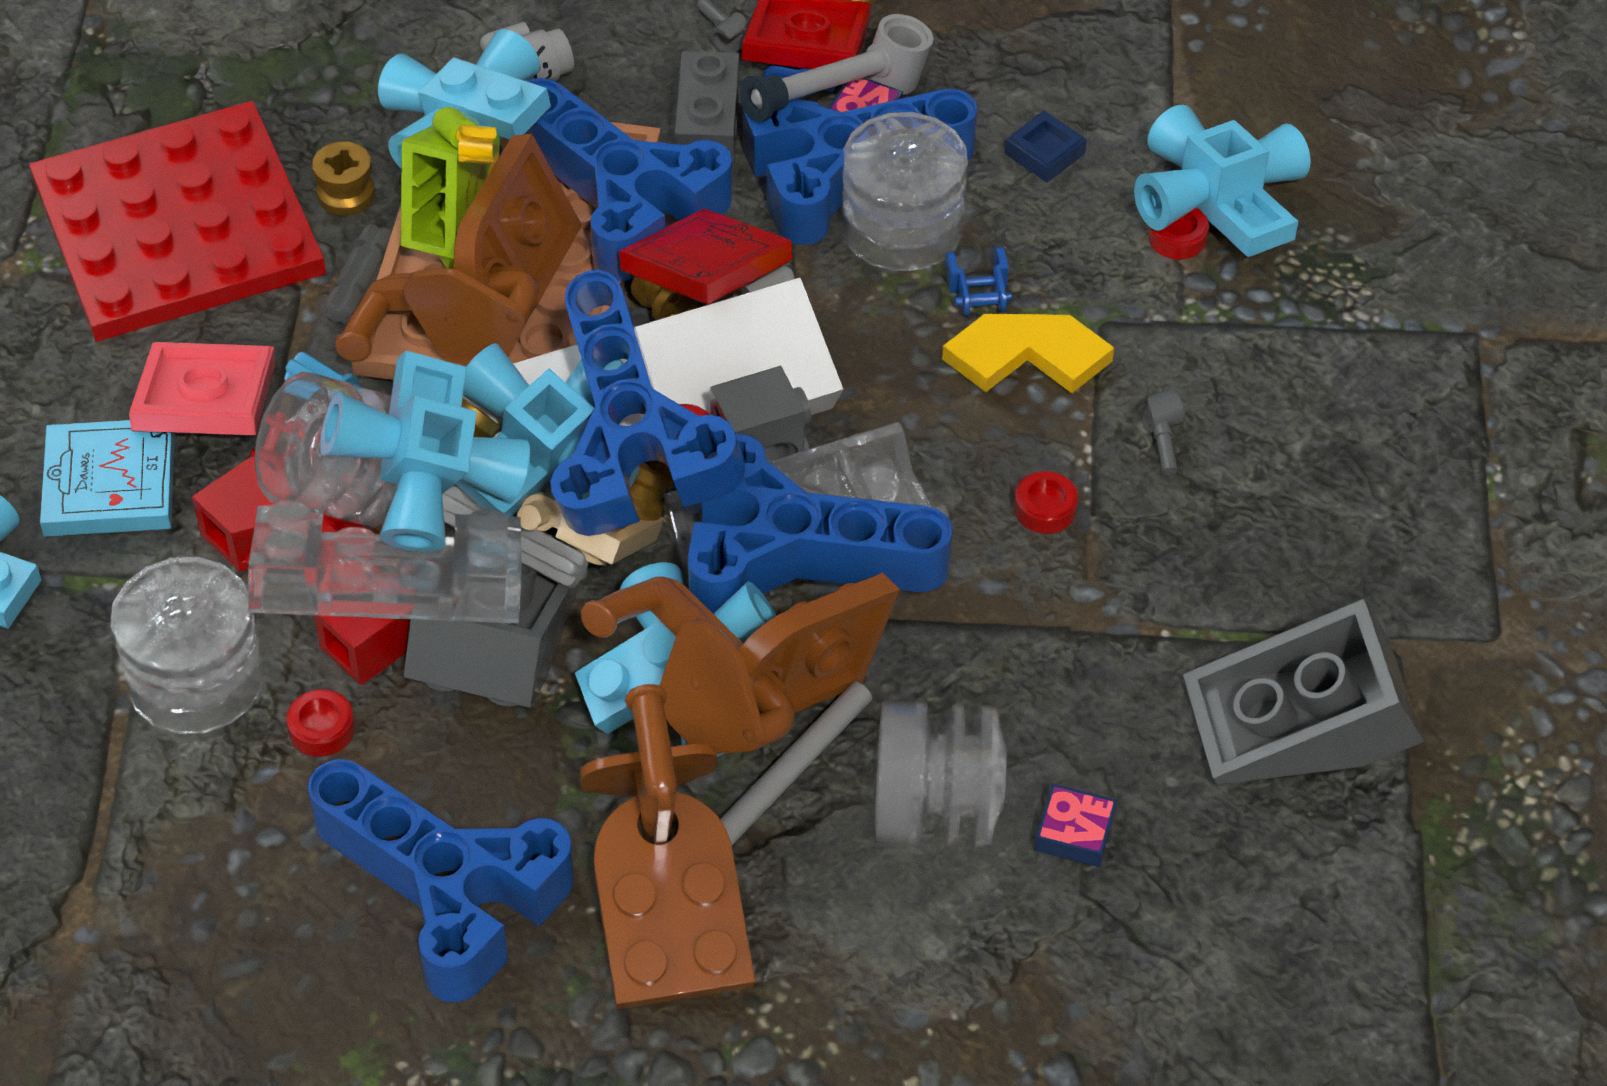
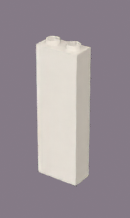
(720, 345)

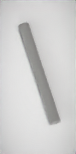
(795, 760)

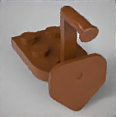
(502, 265)
(750, 690)
(665, 905)

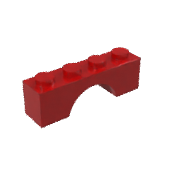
(227, 522)

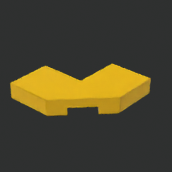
(1052, 343)

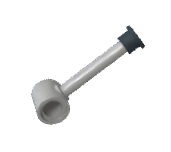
(892, 60)

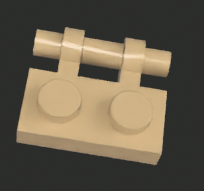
(543, 513)

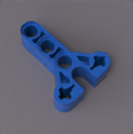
(804, 154)
(626, 176)
(612, 451)
(779, 533)
(459, 942)

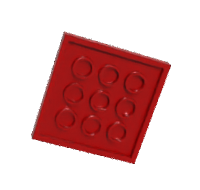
(176, 220)

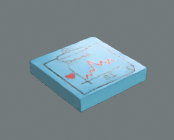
(106, 479)

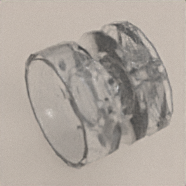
(903, 191)
(291, 460)
(188, 644)
(938, 774)

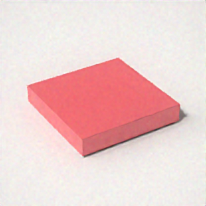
(203, 388)

